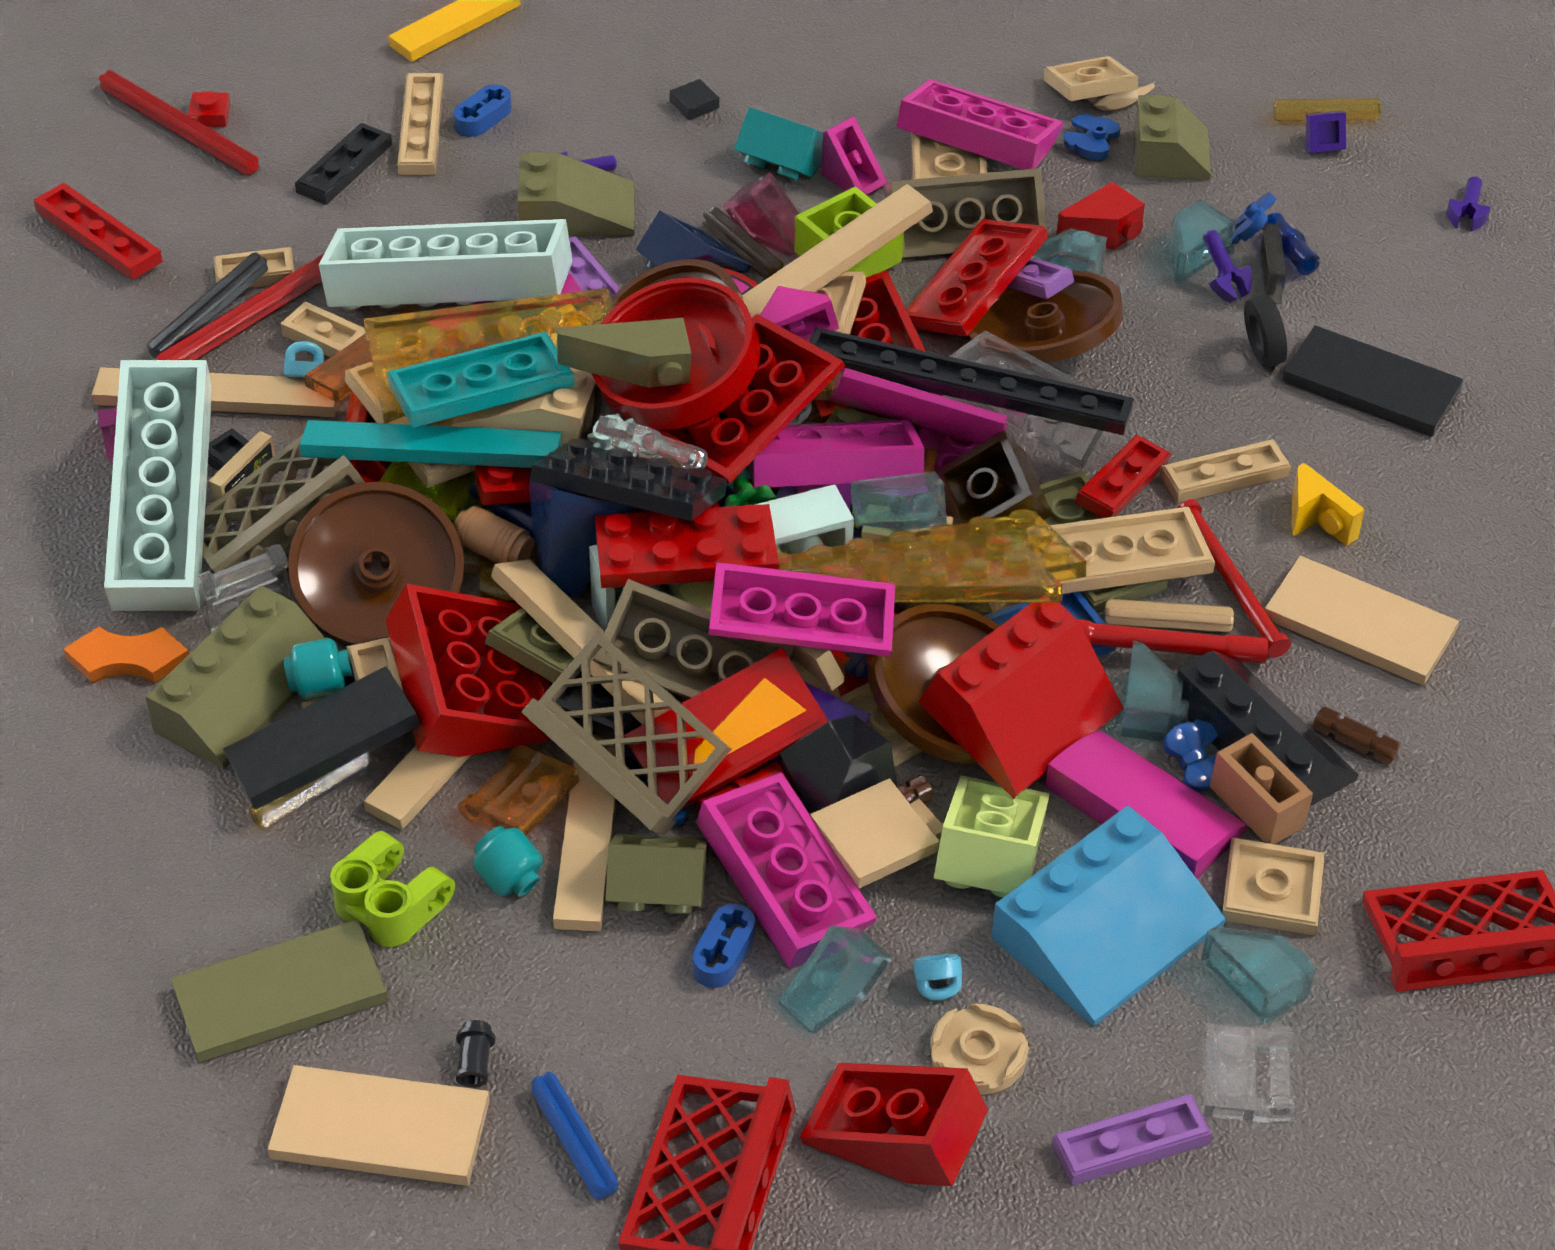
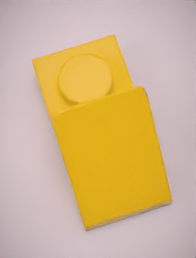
(1323, 503)

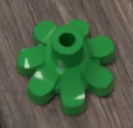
(747, 494)

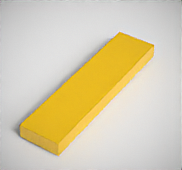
(446, 25)

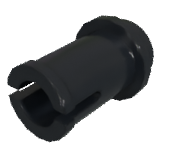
(475, 1043)

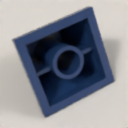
(564, 531)

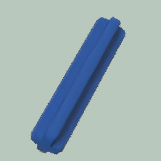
(574, 1135)

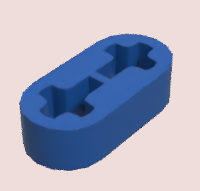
(482, 110)
(715, 941)

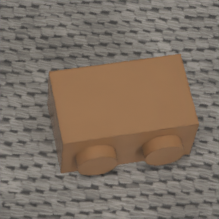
(1260, 789)

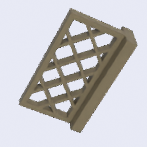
(277, 520)
(611, 769)

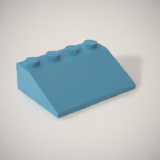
(1106, 916)

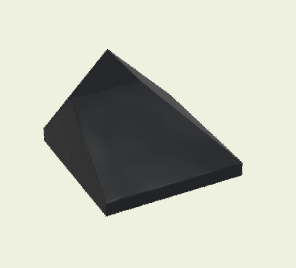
(837, 762)

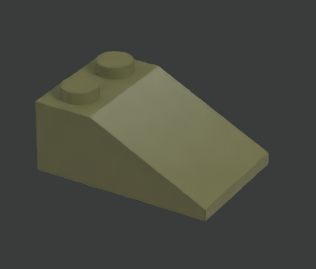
(571, 190)

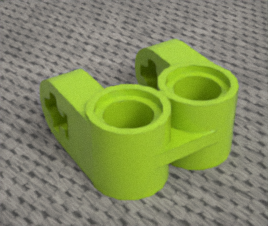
(387, 907)

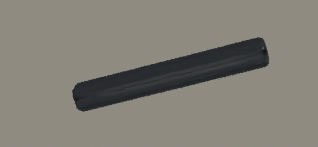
(210, 303)

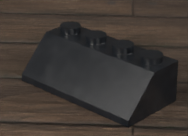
(1240, 704)

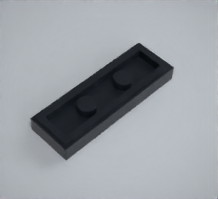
(343, 163)

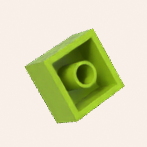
(830, 216)

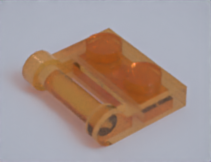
(520, 791)

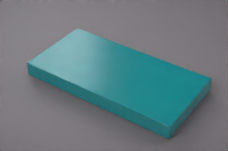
(479, 379)

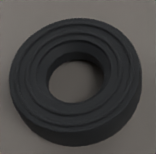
(1265, 330)

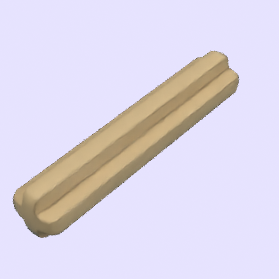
(1169, 615)

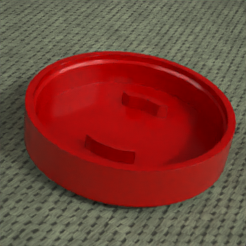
(721, 346)

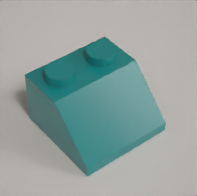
(780, 142)

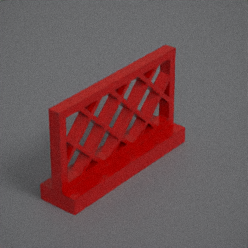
(1477, 954)
(752, 1168)

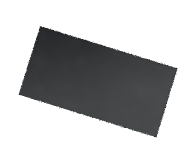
(1373, 380)
(321, 737)

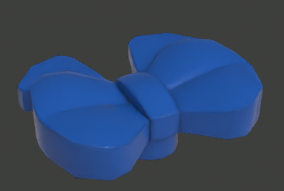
(1094, 143)
(1253, 218)
(1188, 744)

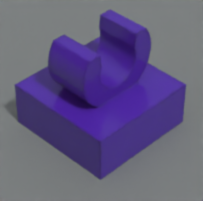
(1325, 131)

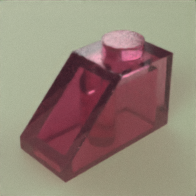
(765, 213)

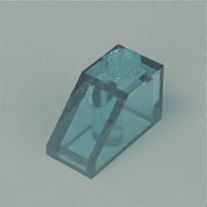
(1187, 241)
(1074, 251)
(899, 501)
(1152, 697)
(1259, 969)
(834, 977)

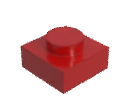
(210, 108)

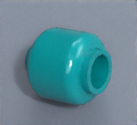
(317, 668)
(507, 861)

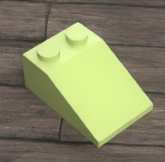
(990, 836)

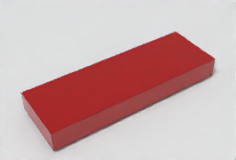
(1122, 478)

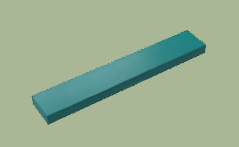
(427, 443)

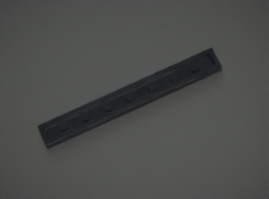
(979, 382)

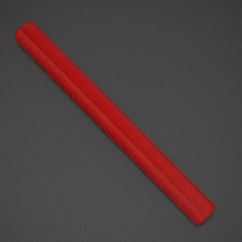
(179, 122)
(245, 314)

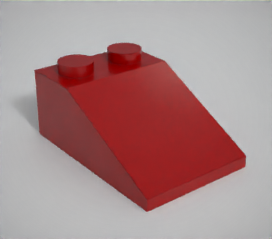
(899, 1120)

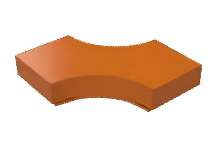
(108, 654)

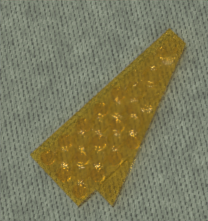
(966, 562)

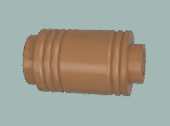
(493, 536)

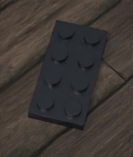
(629, 479)

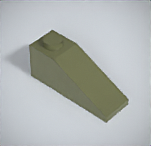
(634, 352)

